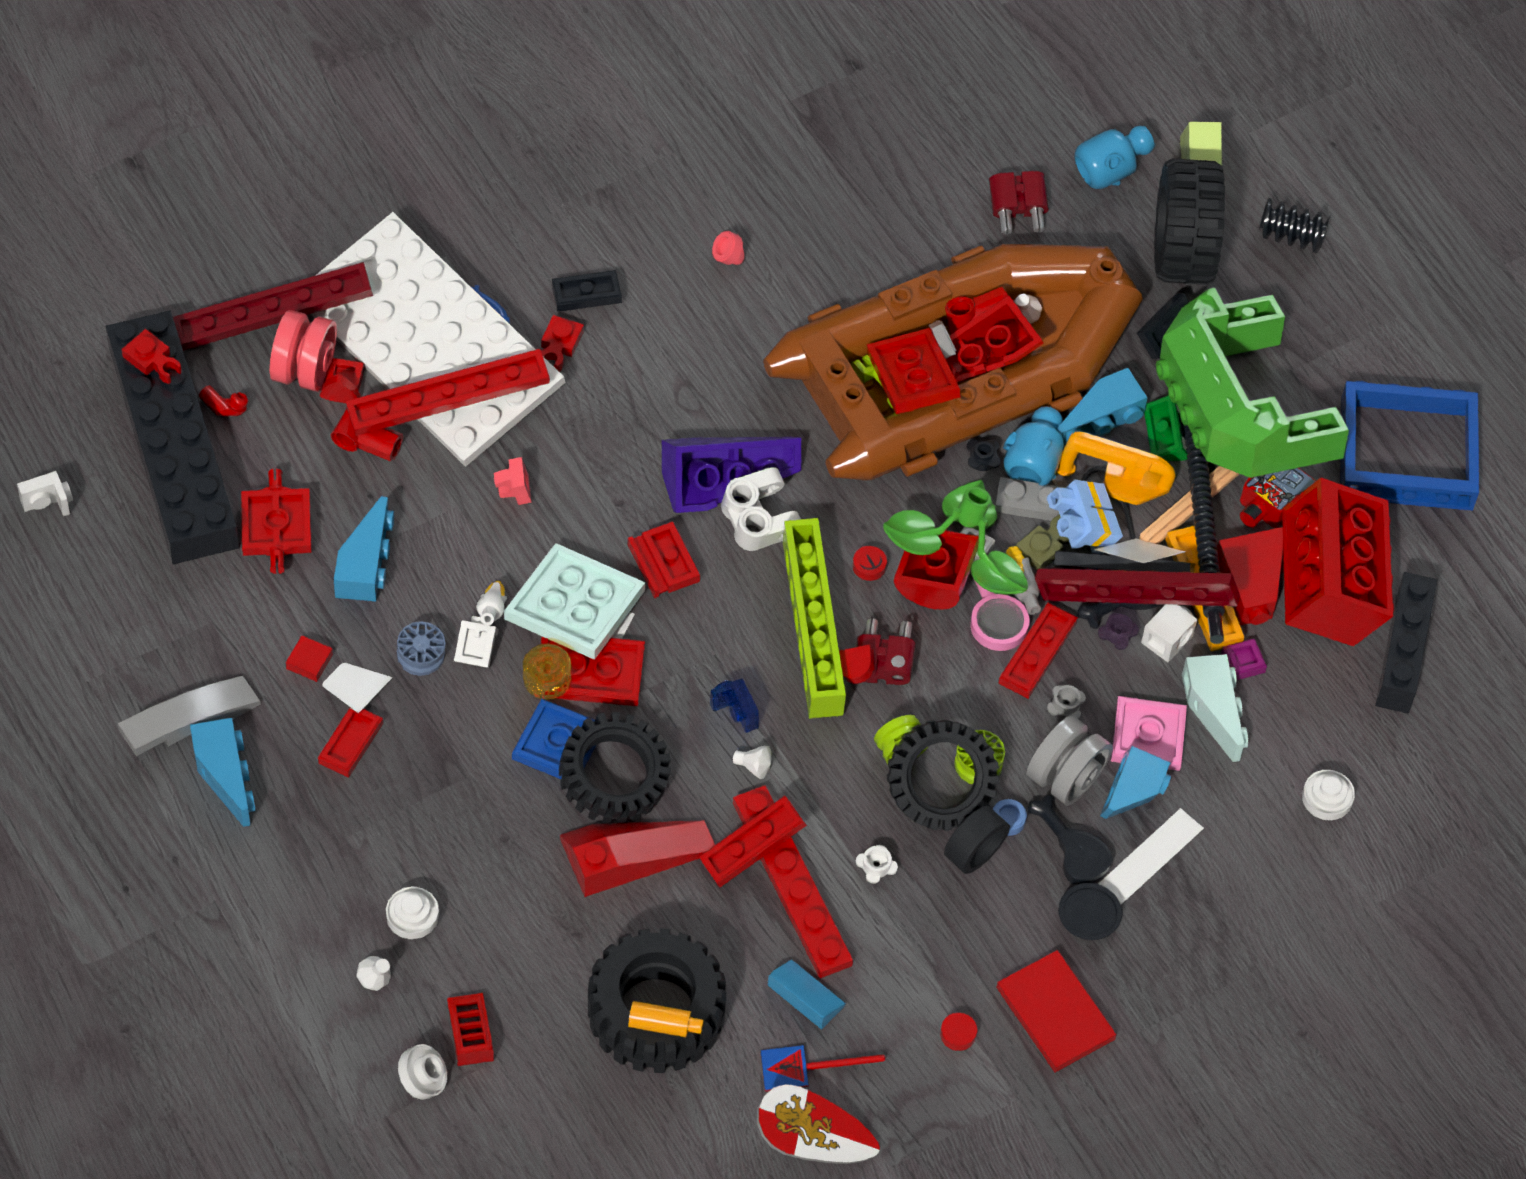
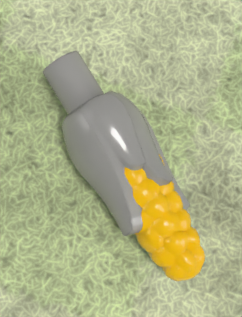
(1030, 596)

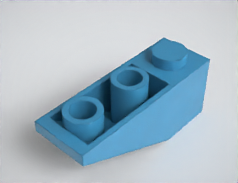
(1107, 405)
(360, 557)
(219, 765)

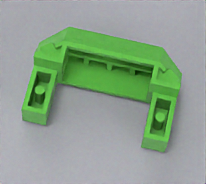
(1224, 424)

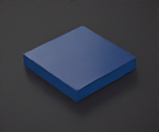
(546, 737)

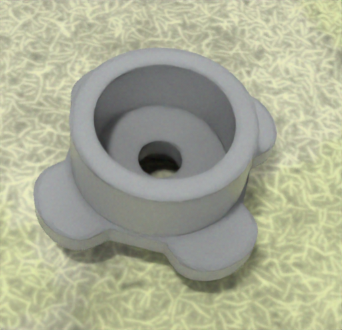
(1069, 694)

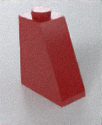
(1256, 570)

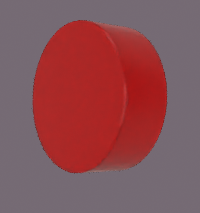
(958, 1031)

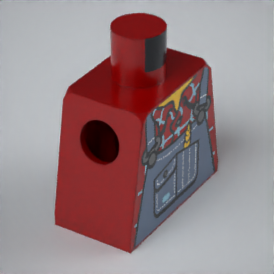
(1269, 493)

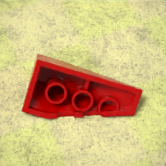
(625, 852)

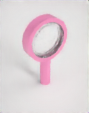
(999, 621)

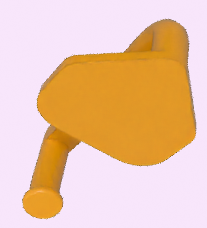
(1129, 473)

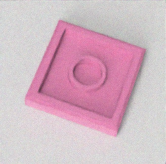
(1150, 727)

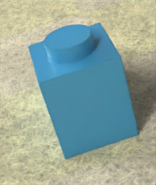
(1136, 782)

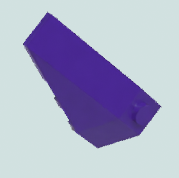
(701, 468)

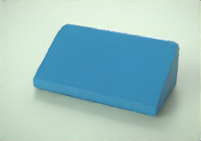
(805, 993)

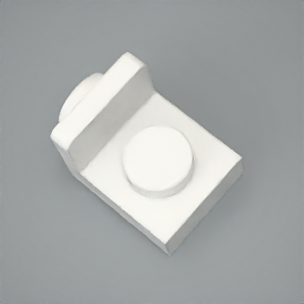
(44, 490)
(475, 643)

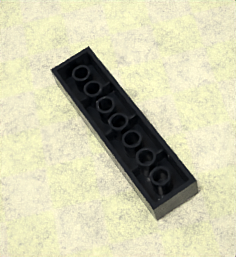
(174, 446)

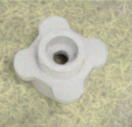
(876, 854)

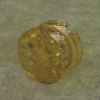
(546, 669)

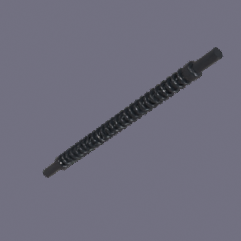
(1204, 528)

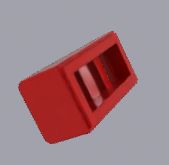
(477, 1052)

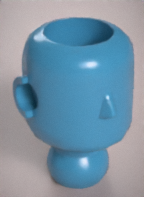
(1112, 156)
(1035, 448)

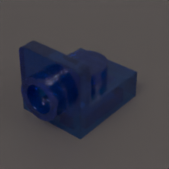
(740, 703)

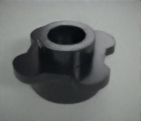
(983, 462)

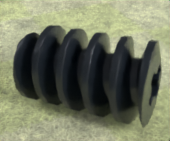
(1293, 226)

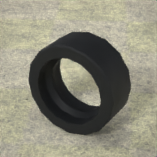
(976, 839)

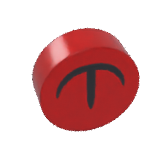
(869, 563)

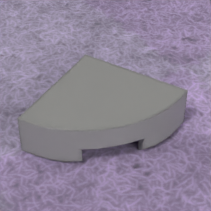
(942, 338)

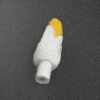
(491, 604)

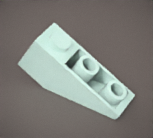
(1211, 696)

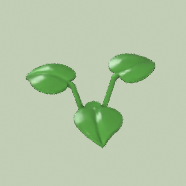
(973, 509)

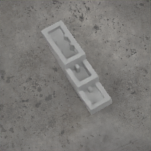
(172, 718)

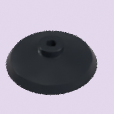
(1090, 911)

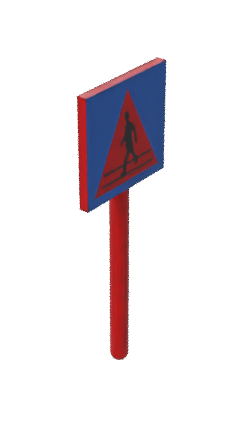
(789, 1066)

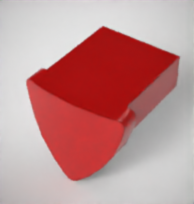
(342, 380)

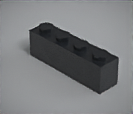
(1406, 642)

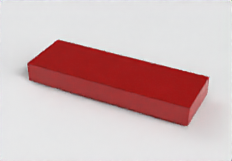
(1038, 650)
(752, 841)

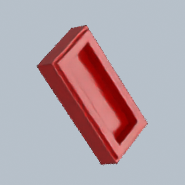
(350, 741)

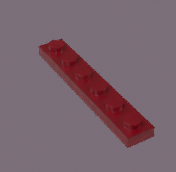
(270, 305)
(1138, 587)

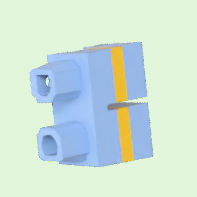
(1085, 515)

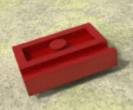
(663, 559)

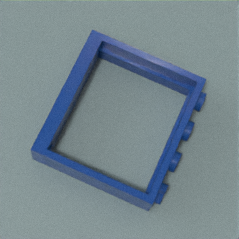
(1409, 488)

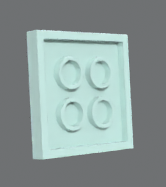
(574, 601)

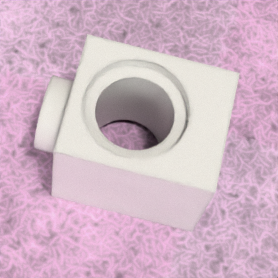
(1169, 631)

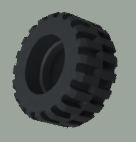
(1189, 221)
(661, 958)

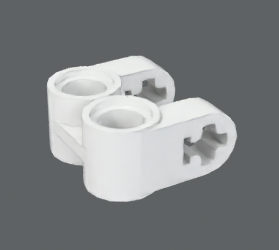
(752, 488)

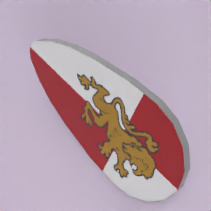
(813, 1128)

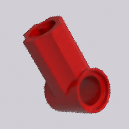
(963, 309)
(382, 442)

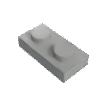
(1025, 499)

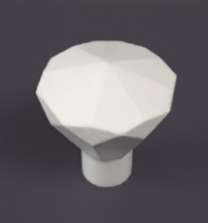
(1029, 307)
(755, 760)
(374, 973)

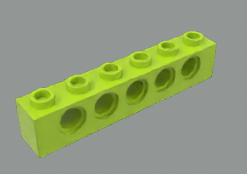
(813, 618)

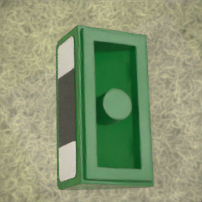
(1165, 429)

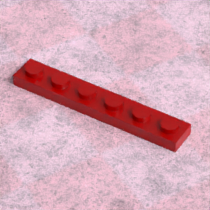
(447, 392)
(798, 893)

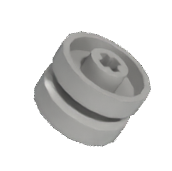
(1069, 760)

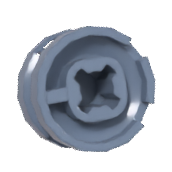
(421, 650)

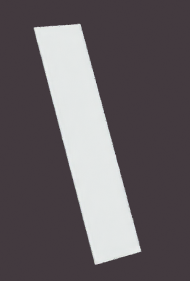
(1151, 855)

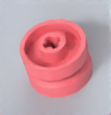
(302, 350)

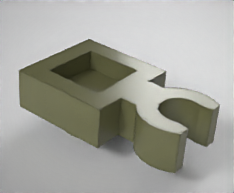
(1042, 544)

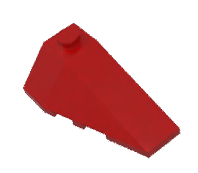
(992, 341)

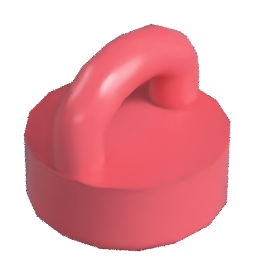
(728, 248)

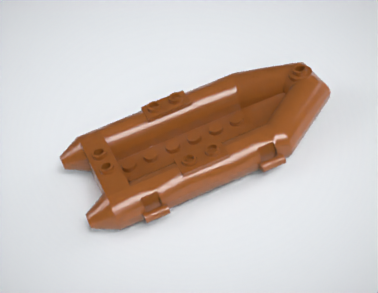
(1083, 313)

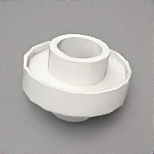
(1328, 795)
(412, 912)
(422, 1071)

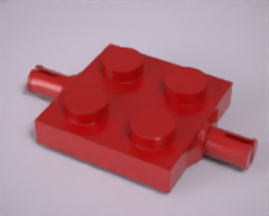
(276, 521)

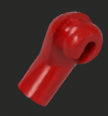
(221, 406)

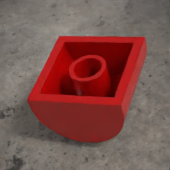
(939, 577)

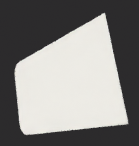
(355, 685)

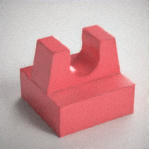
(514, 481)

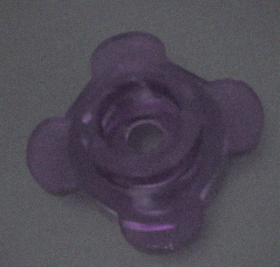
(1121, 623)

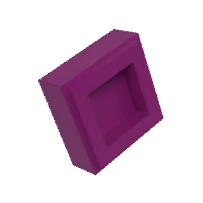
(1245, 659)

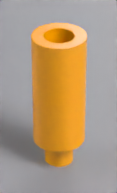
(663, 1019)

